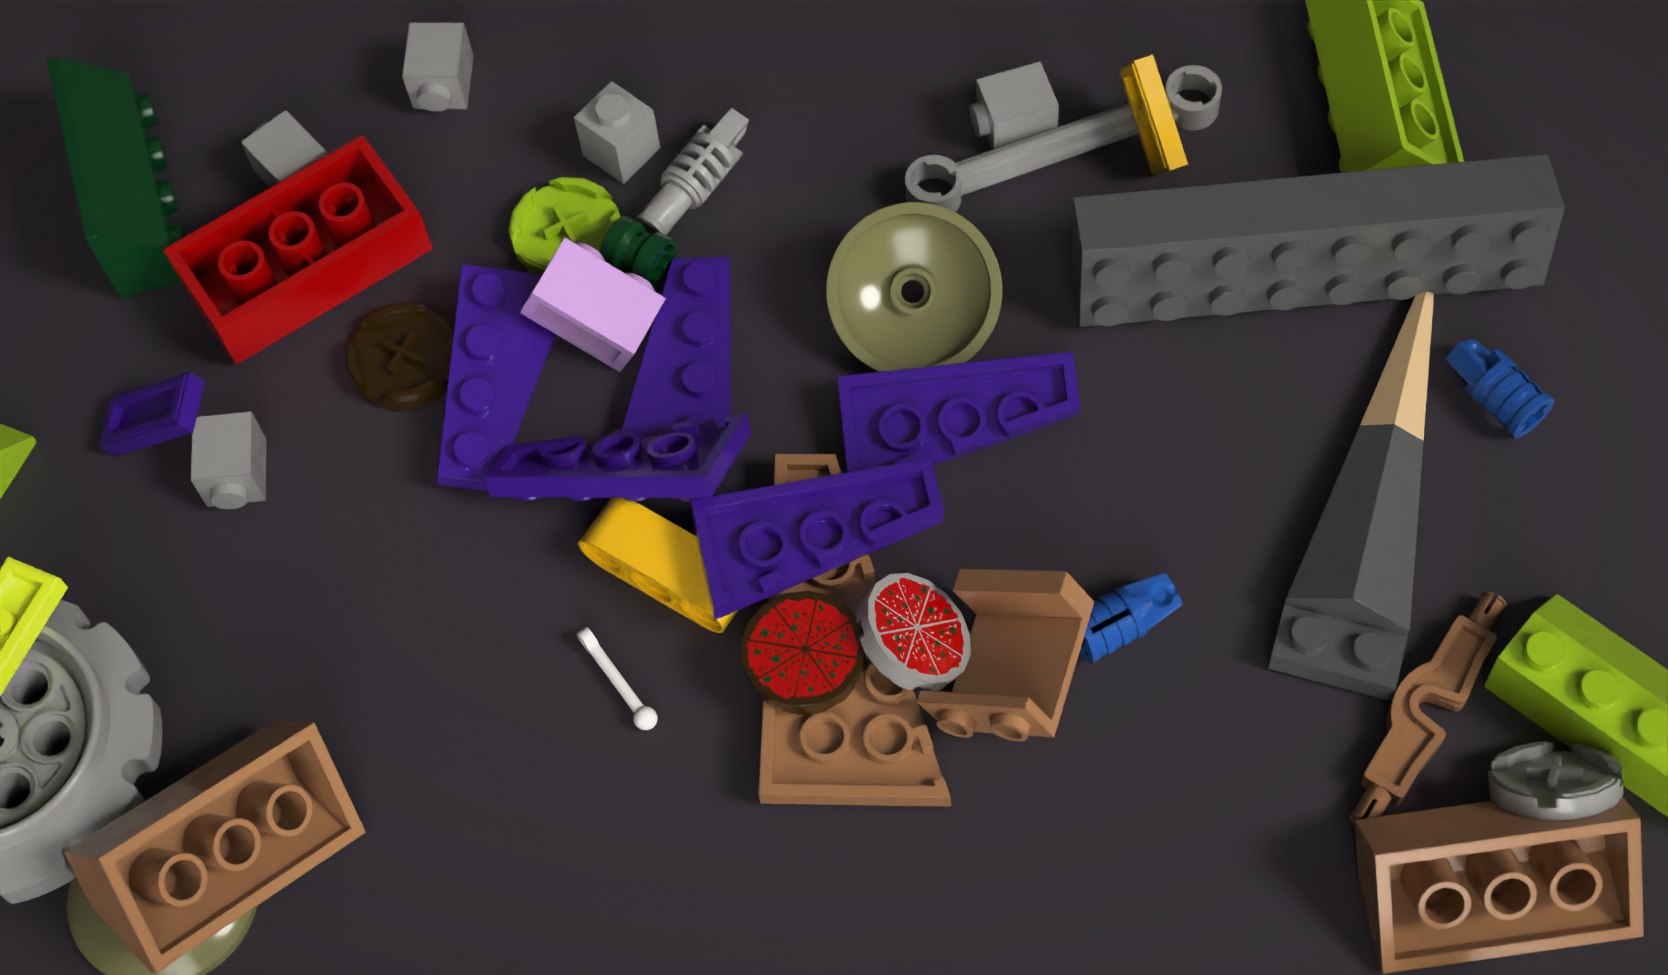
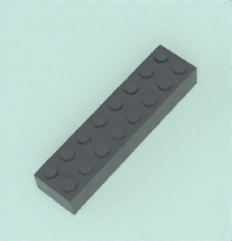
(1314, 240)

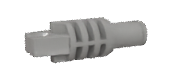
(695, 172)

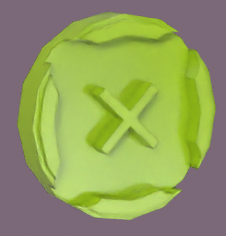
(559, 211)

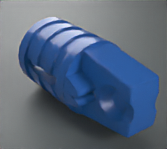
(1501, 387)
(1138, 609)

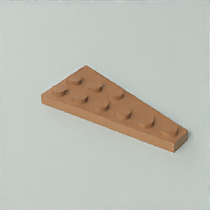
(869, 744)

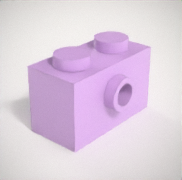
(593, 304)

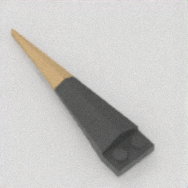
(1355, 584)

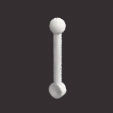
(644, 716)

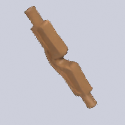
(1443, 682)

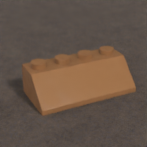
(217, 842)
(1496, 883)

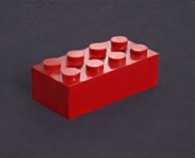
(299, 249)

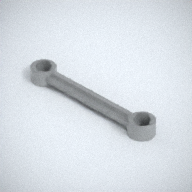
(1060, 142)

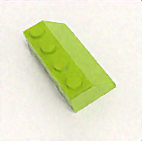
(1382, 84)
(1591, 691)

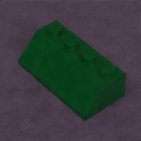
(117, 174)

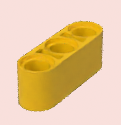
(652, 558)

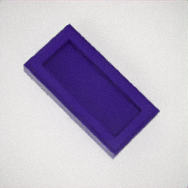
(152, 414)

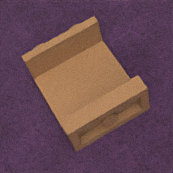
(1020, 656)

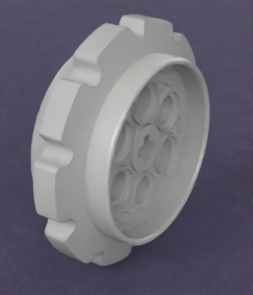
(113, 740)

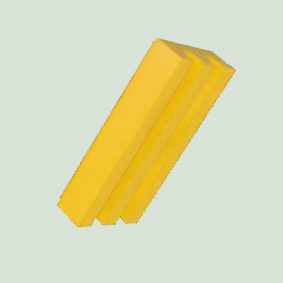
(1152, 115)

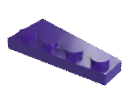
(688, 352)
(491, 372)
(952, 408)
(622, 465)
(797, 530)

